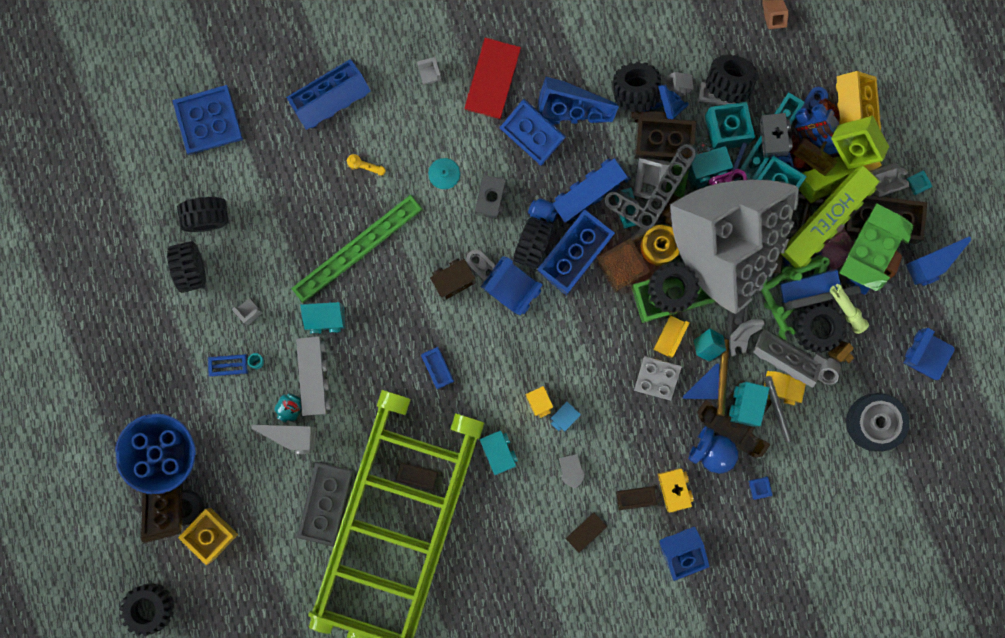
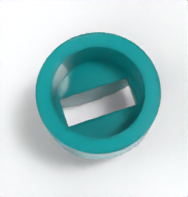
(253, 358)

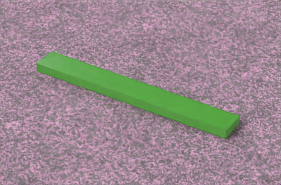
(357, 249)

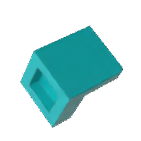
(709, 345)

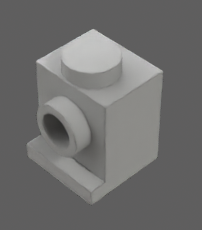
(679, 83)

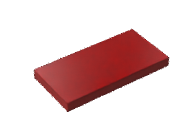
(492, 78)

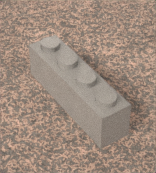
(312, 376)

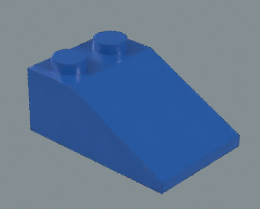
(928, 268)

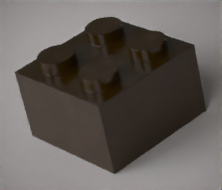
(453, 279)

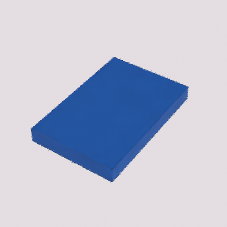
(532, 132)

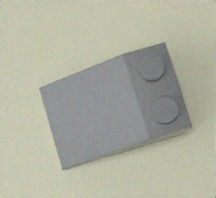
(295, 438)

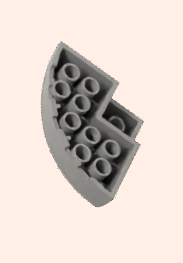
(734, 236)

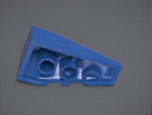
(568, 102)

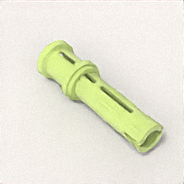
(852, 314)

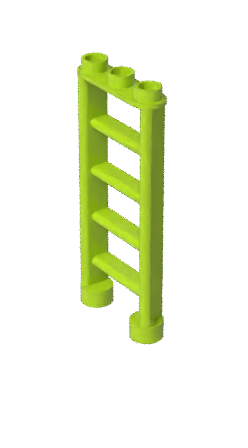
(324, 620)

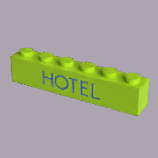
(830, 216)

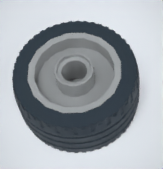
(892, 420)

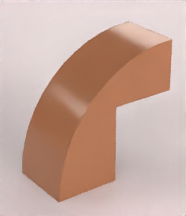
(775, 13)

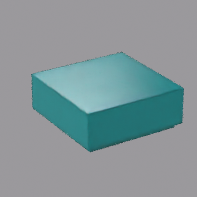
(919, 182)

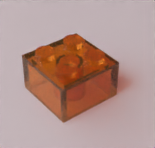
(622, 265)

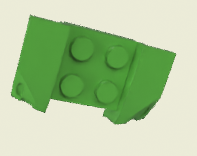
(876, 247)

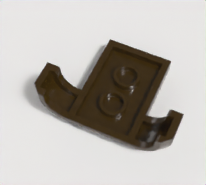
(736, 432)

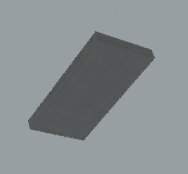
(325, 504)

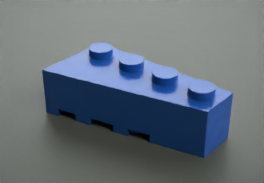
(590, 190)

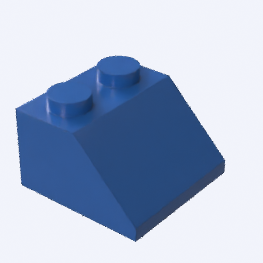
(684, 553)

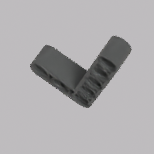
(659, 192)

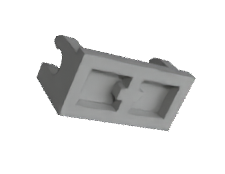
(889, 179)

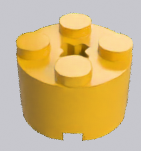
(656, 255)

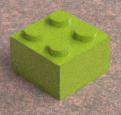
(860, 142)

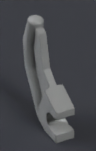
(741, 335)

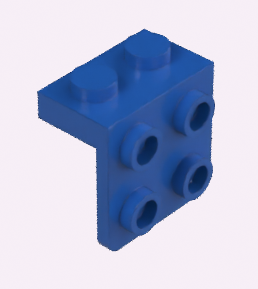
(928, 354)

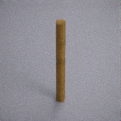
(723, 380)

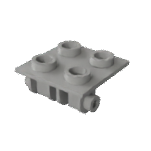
(657, 378)

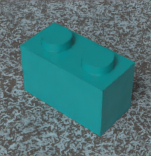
(498, 452)

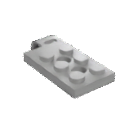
(795, 361)

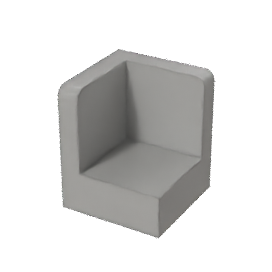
(429, 71)
(247, 311)

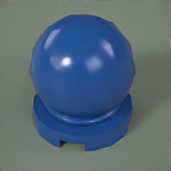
(715, 452)

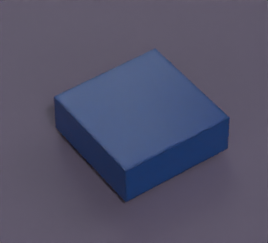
(760, 488)

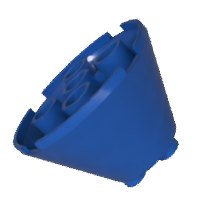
(155, 453)

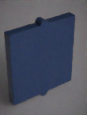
(739, 156)

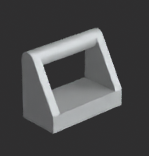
(640, 175)

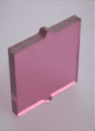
(837, 248)

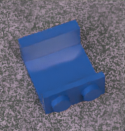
(511, 286)

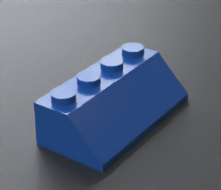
(328, 94)
(575, 252)

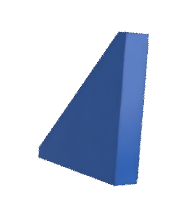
(672, 102)
(706, 387)

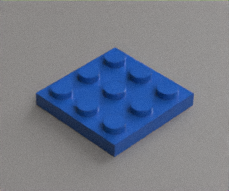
(207, 120)

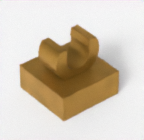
(842, 352)

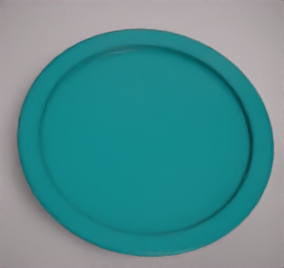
(444, 173)

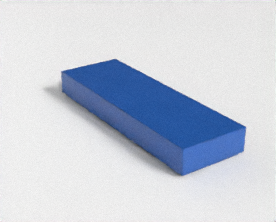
(809, 286)

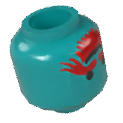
(288, 407)

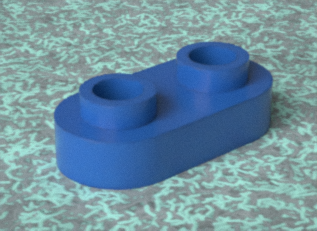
(810, 102)

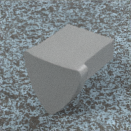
(571, 470)

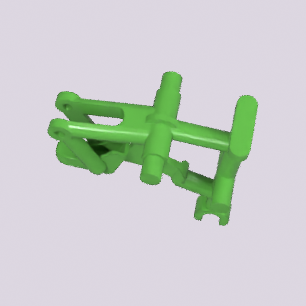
(789, 273)

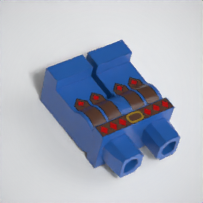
(817, 126)

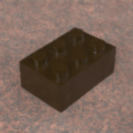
(663, 137)

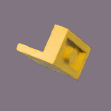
(671, 336)

